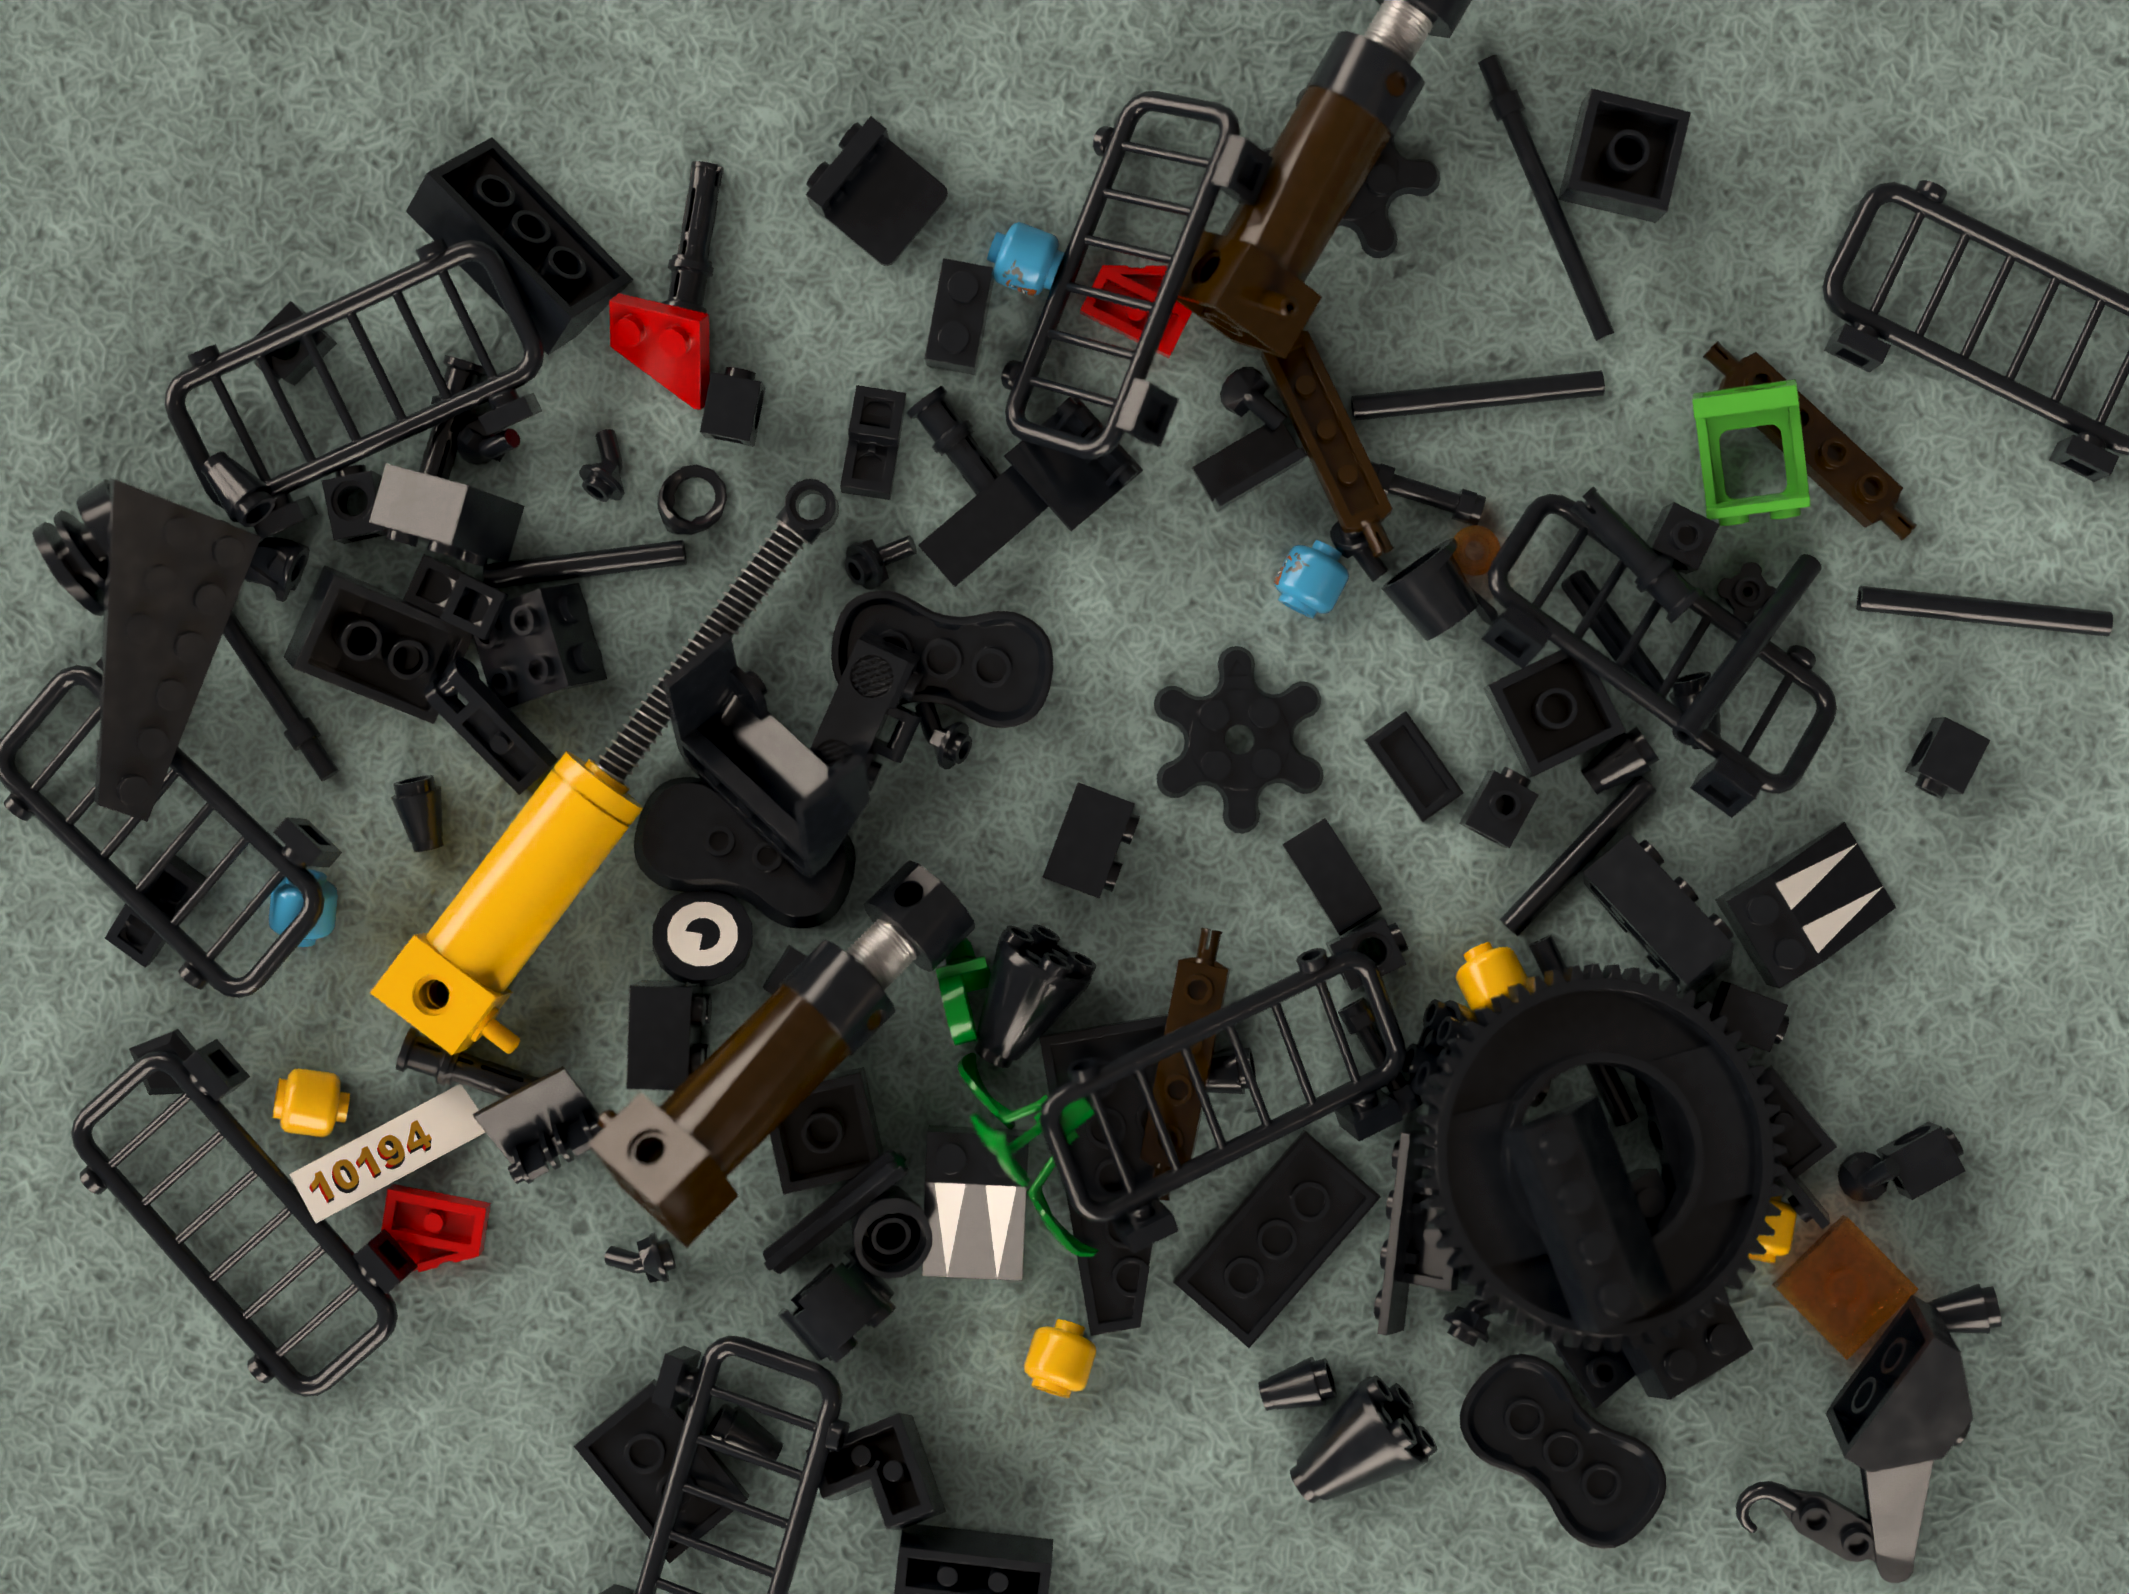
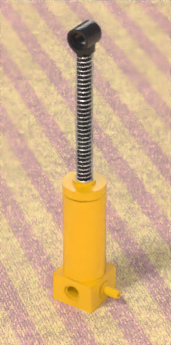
(560, 839)

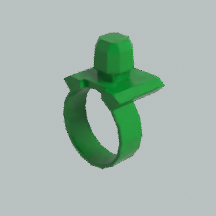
(961, 975)

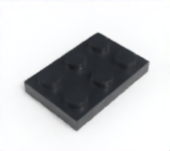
(634, 1457)

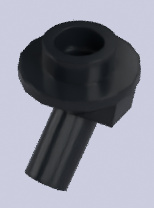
(1245, 392)
(479, 448)
(603, 478)
(1356, 545)
(871, 561)
(949, 743)
(1866, 1176)
(653, 1258)
(1468, 1322)

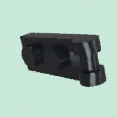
(489, 725)

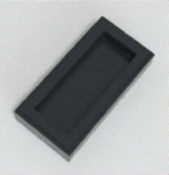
(1413, 766)

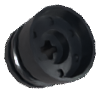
(80, 550)

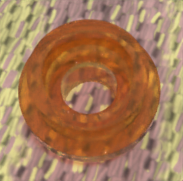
(1490, 549)

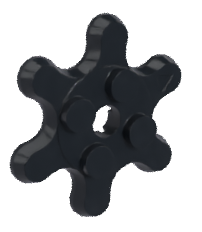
(1387, 180)
(1204, 729)

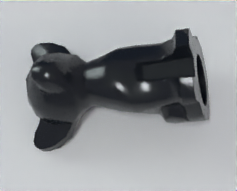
(278, 565)

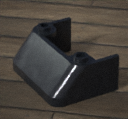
(758, 762)

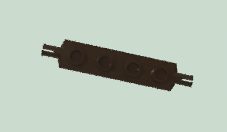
(1331, 442)
(1830, 454)
(1196, 992)

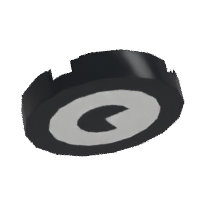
(702, 937)

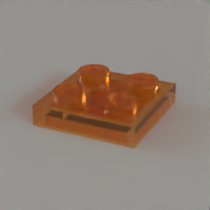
(1845, 1287)

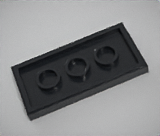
(1276, 1238)

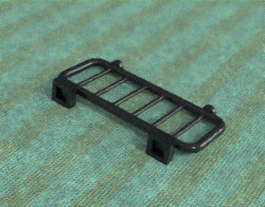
(1862, 348)
(497, 390)
(1140, 407)
(1524, 630)
(302, 848)
(205, 1080)
(1358, 1104)
(682, 1380)

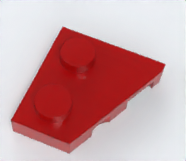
(1128, 321)
(664, 343)
(435, 1225)

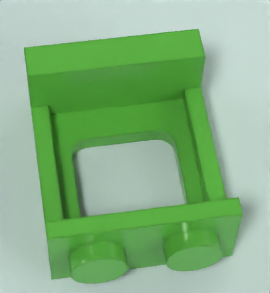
(1745, 408)

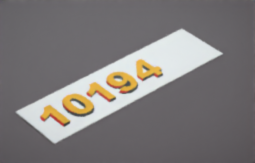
(387, 1153)

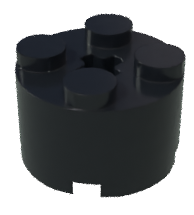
(837, 1307)

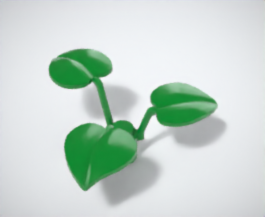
(1071, 1119)

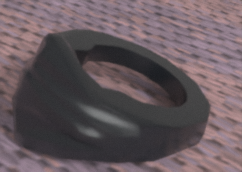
(666, 501)

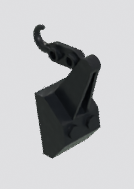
(1892, 1422)

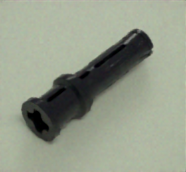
(691, 263)
(954, 439)
(441, 445)
(1652, 572)
(463, 1068)

